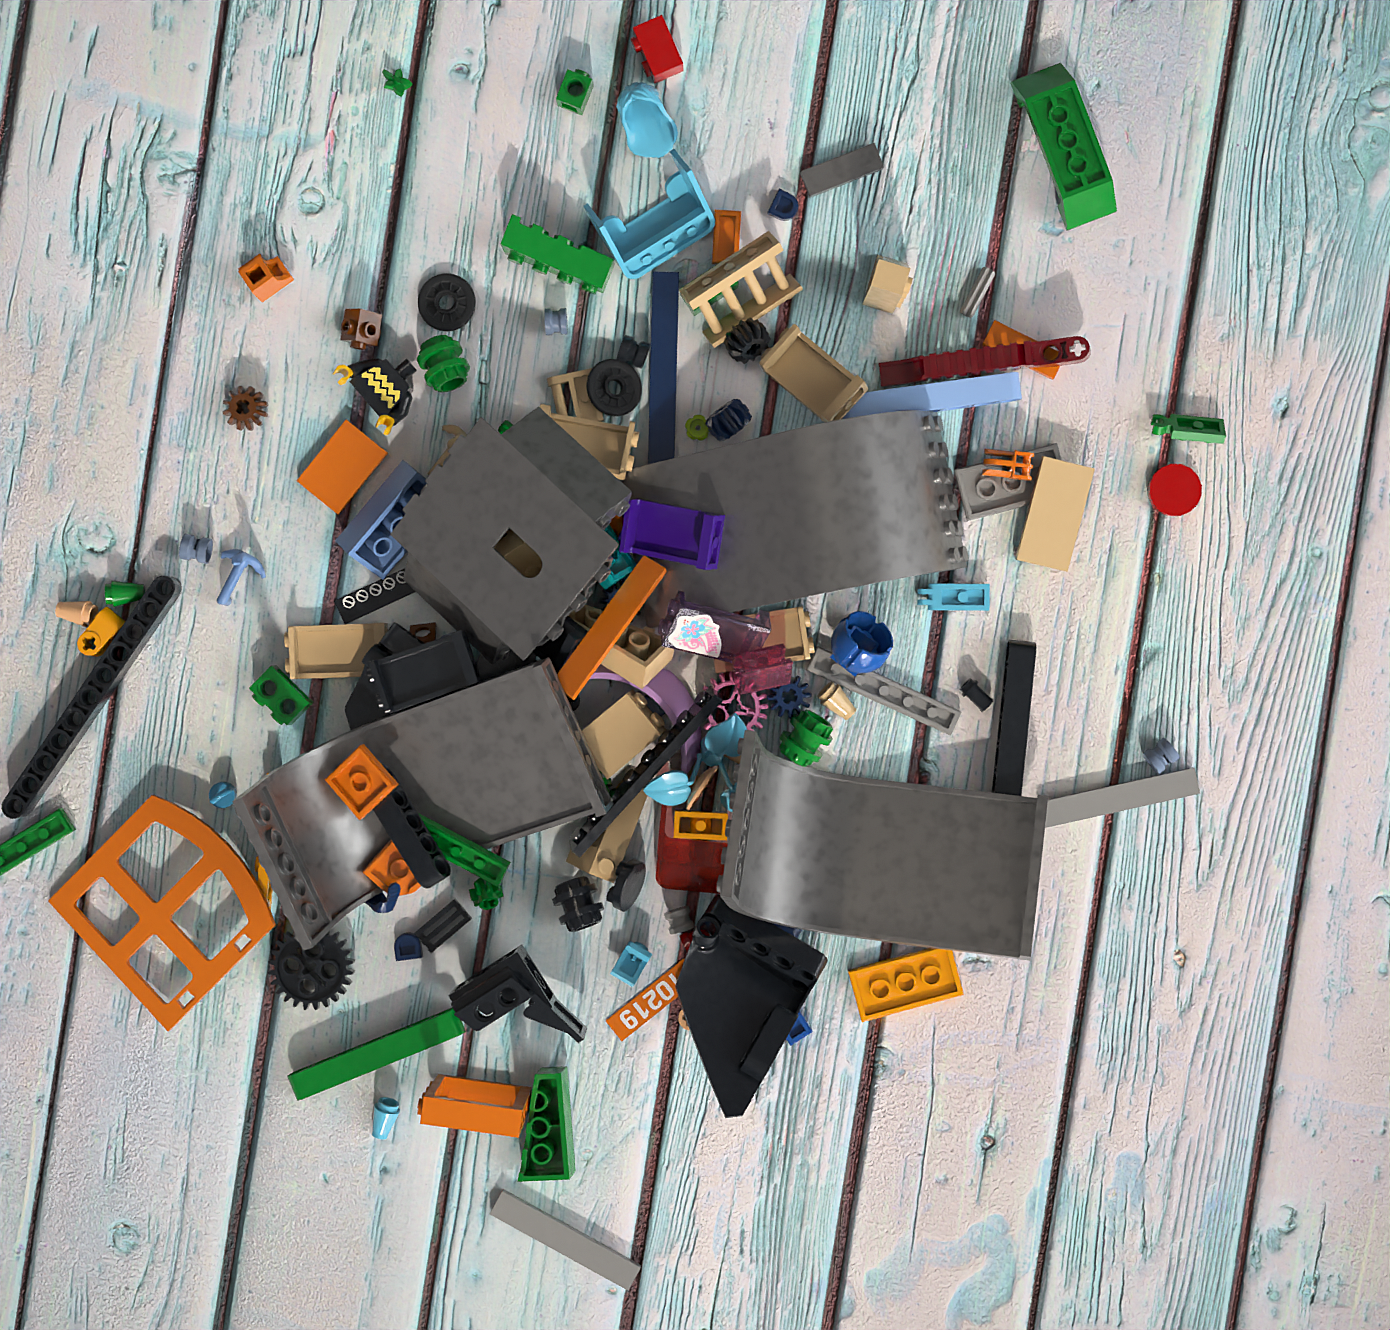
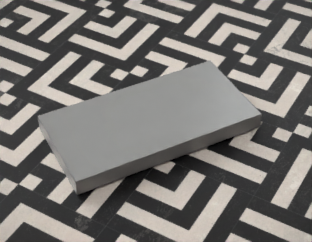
(991, 495)

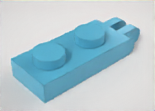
(956, 597)

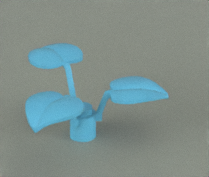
(673, 786)

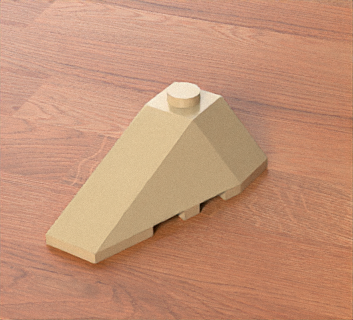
(610, 847)

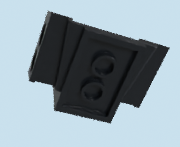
(508, 979)

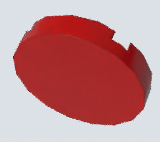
(1174, 490)

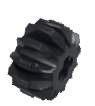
(747, 340)

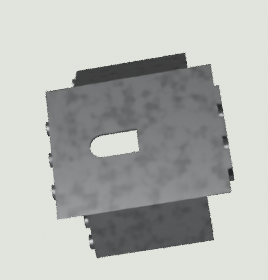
(542, 490)

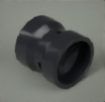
(632, 351)

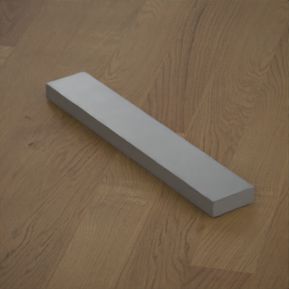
(886, 693)
(1121, 797)
(565, 1239)

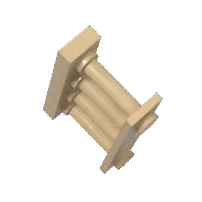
(730, 271)

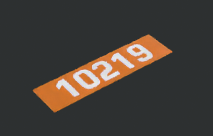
(646, 1004)

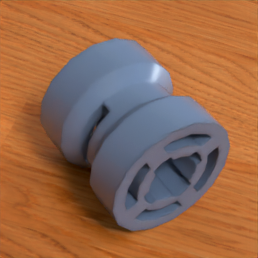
(196, 548)
(1161, 755)

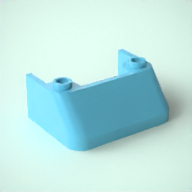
(660, 230)

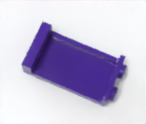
(672, 533)

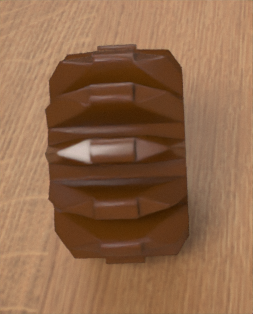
(236, 412)

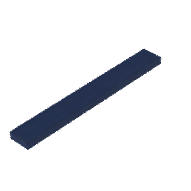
(663, 366)

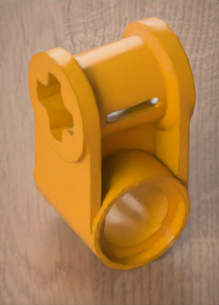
(102, 630)

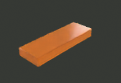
(1005, 335)

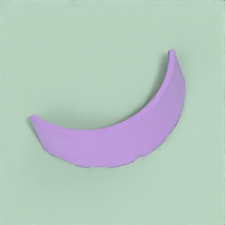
(673, 699)

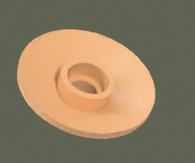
(699, 786)

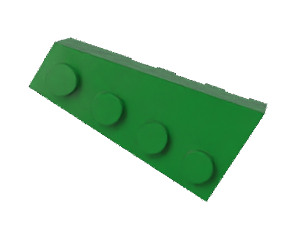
(549, 1132)

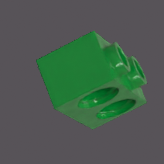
(285, 690)

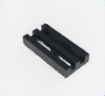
(426, 939)

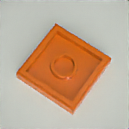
(361, 781)

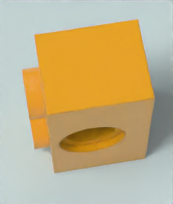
(700, 825)

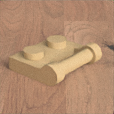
(581, 401)

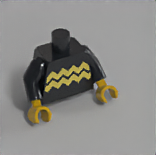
(381, 388)

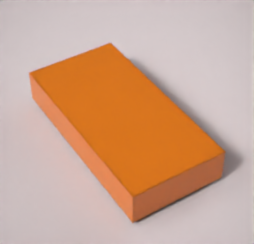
(726, 234)

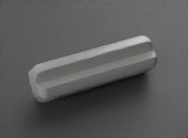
(977, 292)

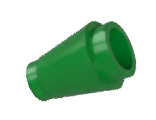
(123, 592)

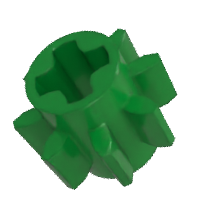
(485, 894)

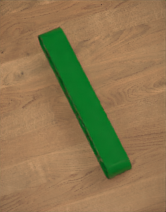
(375, 1054)

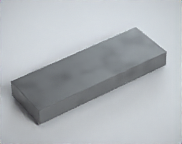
(841, 170)

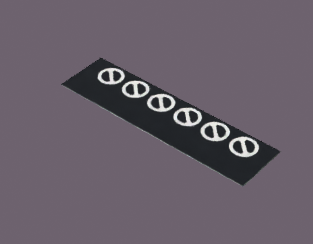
(373, 597)

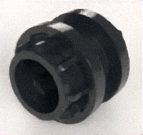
(578, 904)

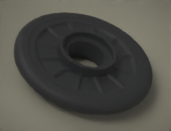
(451, 318)
(598, 390)

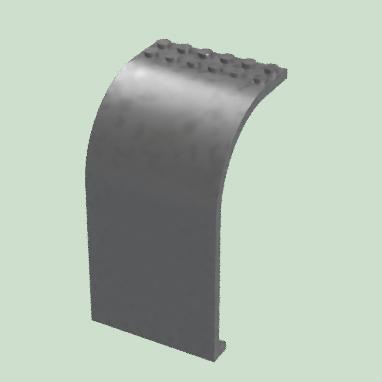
(812, 511)
(476, 760)
(882, 857)

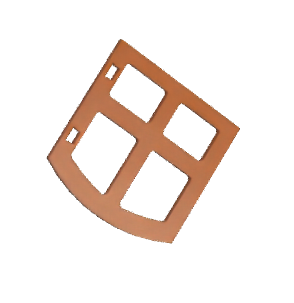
(157, 916)

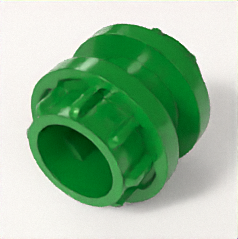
(443, 363)
(807, 735)

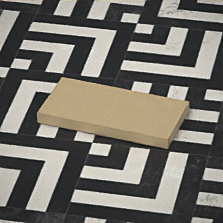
(1054, 513)

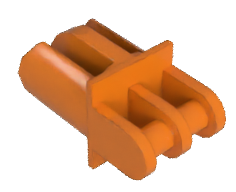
(1009, 464)

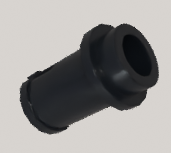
(976, 694)

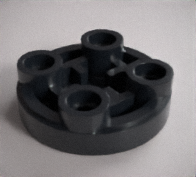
(627, 885)

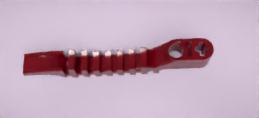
(986, 359)

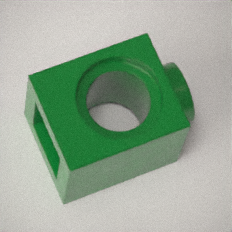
(578, 102)

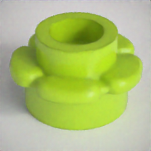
(694, 434)

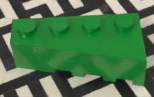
(556, 256)

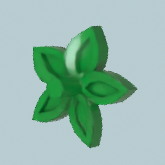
(396, 82)

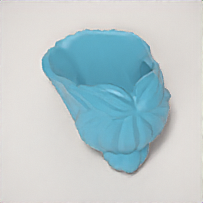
(645, 121)

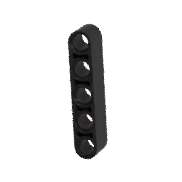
(412, 837)

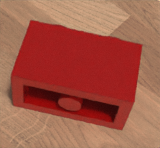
(657, 49)

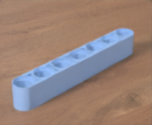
(941, 395)

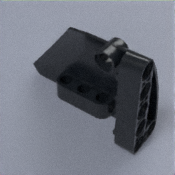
(743, 998)

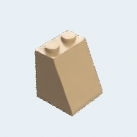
(622, 732)

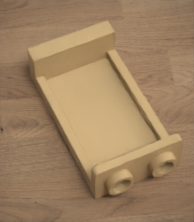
(812, 375)
(604, 441)
(788, 628)
(330, 649)

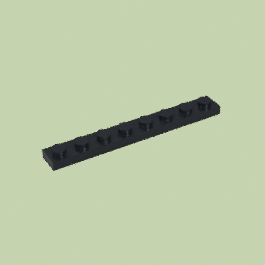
(650, 764)

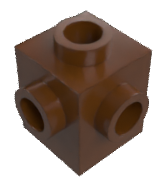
(361, 328)

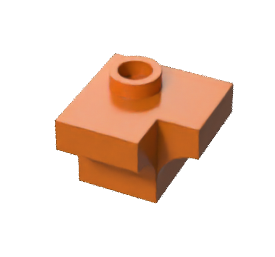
(265, 276)

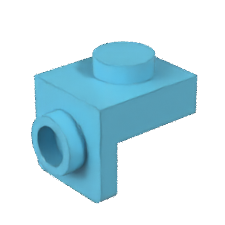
(631, 963)

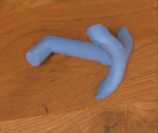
(240, 561)

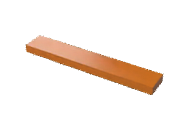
(610, 626)

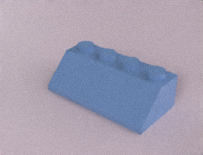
(368, 534)

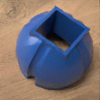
(861, 643)

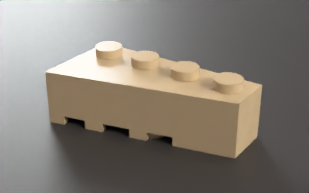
(888, 284)

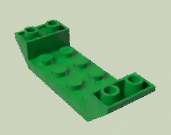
(1067, 144)

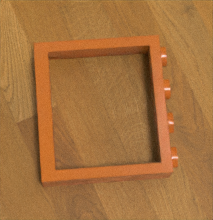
(475, 1105)

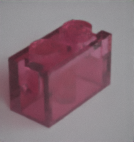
(761, 669)

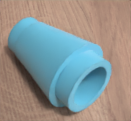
(384, 1116)

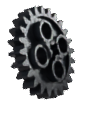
(292, 980)

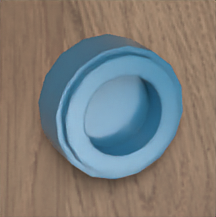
(222, 794)

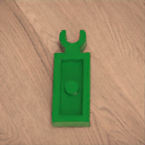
(1190, 428)

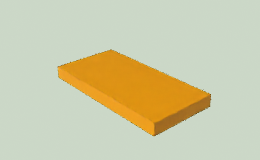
(905, 982)

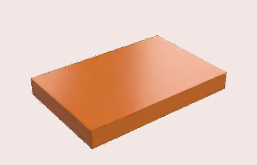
(342, 467)

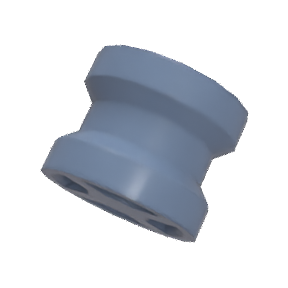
(556, 321)

